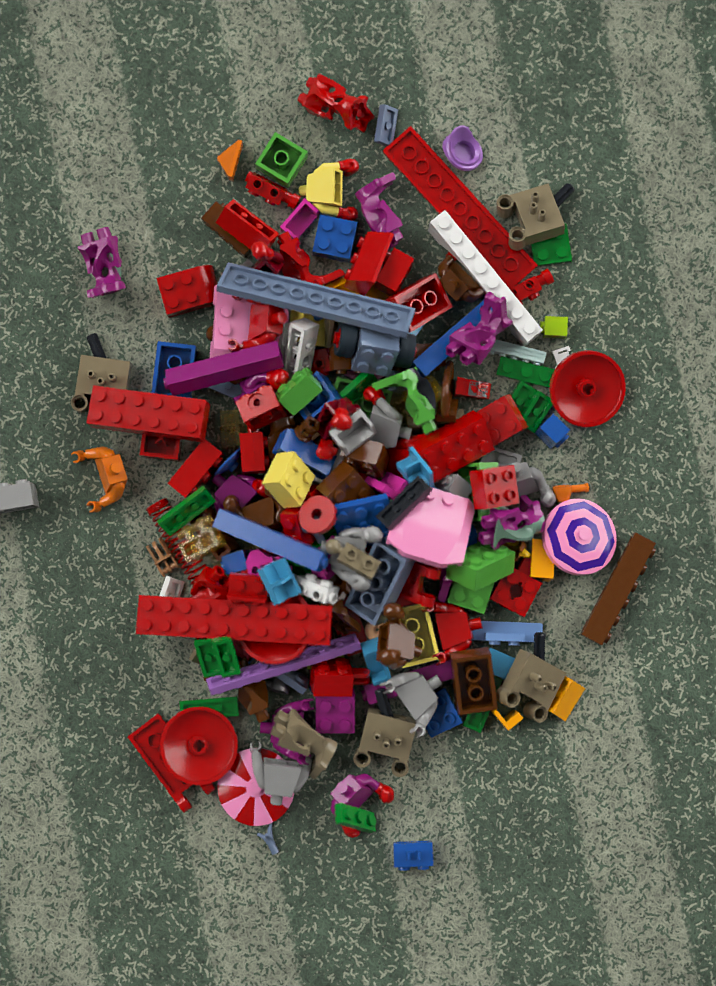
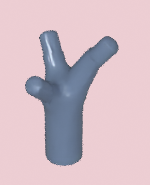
(268, 838)

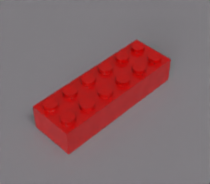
(148, 413)

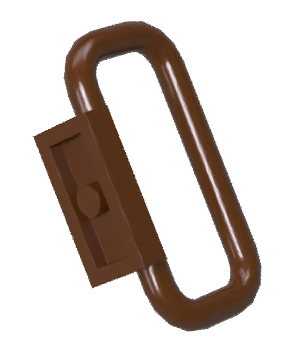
(447, 406)

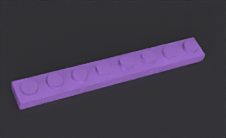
(261, 671)

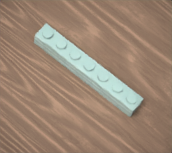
(518, 352)

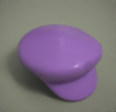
(462, 149)

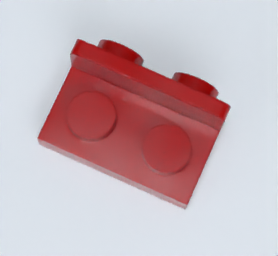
(246, 588)

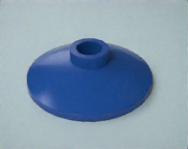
(230, 464)

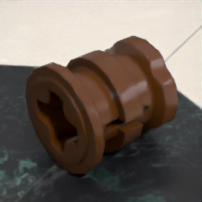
(307, 429)

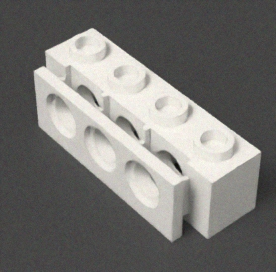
(304, 348)

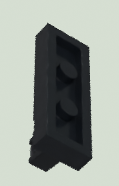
(404, 503)

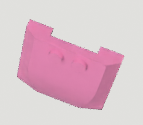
(230, 322)
(435, 530)

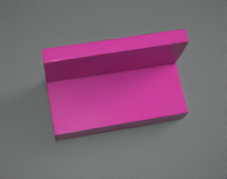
(389, 484)

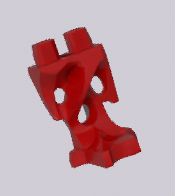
(347, 106)
(298, 262)
(215, 584)

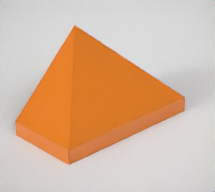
(230, 158)

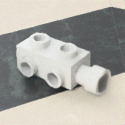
(317, 589)

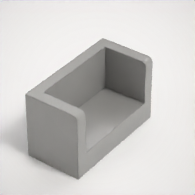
(360, 432)

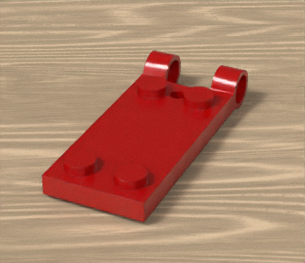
(412, 590)
(146, 741)

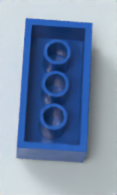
(170, 356)

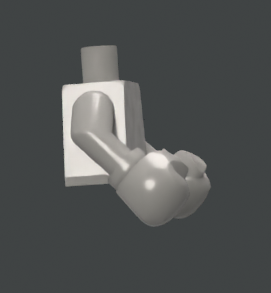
(530, 481)
(358, 538)

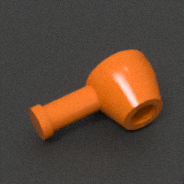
(564, 492)

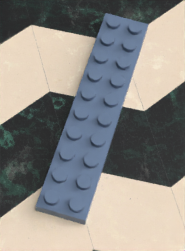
(316, 300)

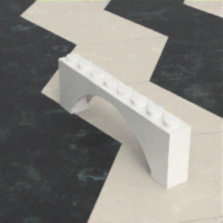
(454, 240)

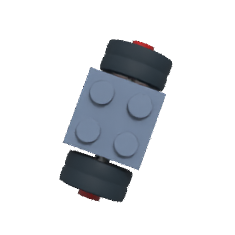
(373, 350)

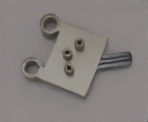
(536, 213)
(99, 371)
(533, 679)
(386, 735)

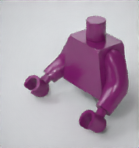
(266, 728)

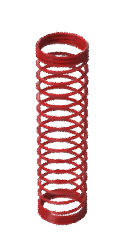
(154, 508)

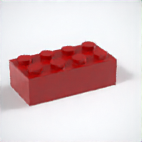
(455, 445)

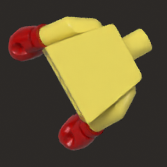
(325, 188)

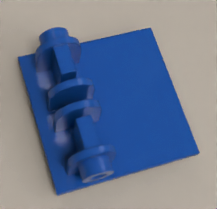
(445, 715)

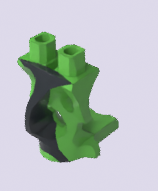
(420, 398)

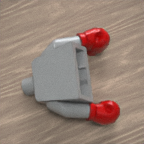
(385, 419)

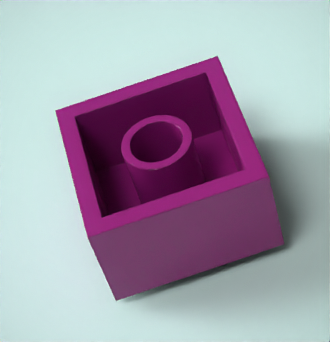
(335, 714)

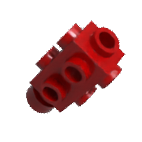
(267, 188)
(523, 293)

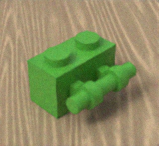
(299, 391)

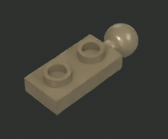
(353, 558)

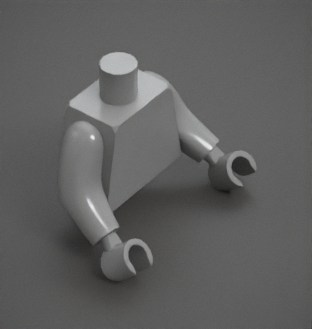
(416, 695)
(279, 776)

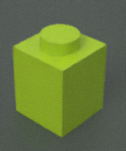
(554, 327)

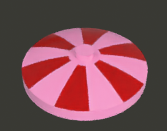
(242, 795)

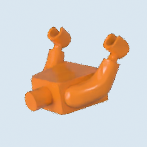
(111, 474)

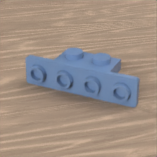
(507, 631)

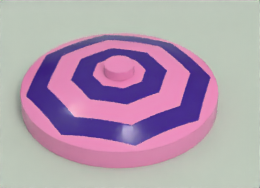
(579, 537)

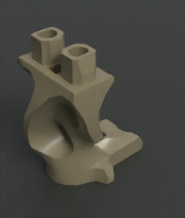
(294, 730)

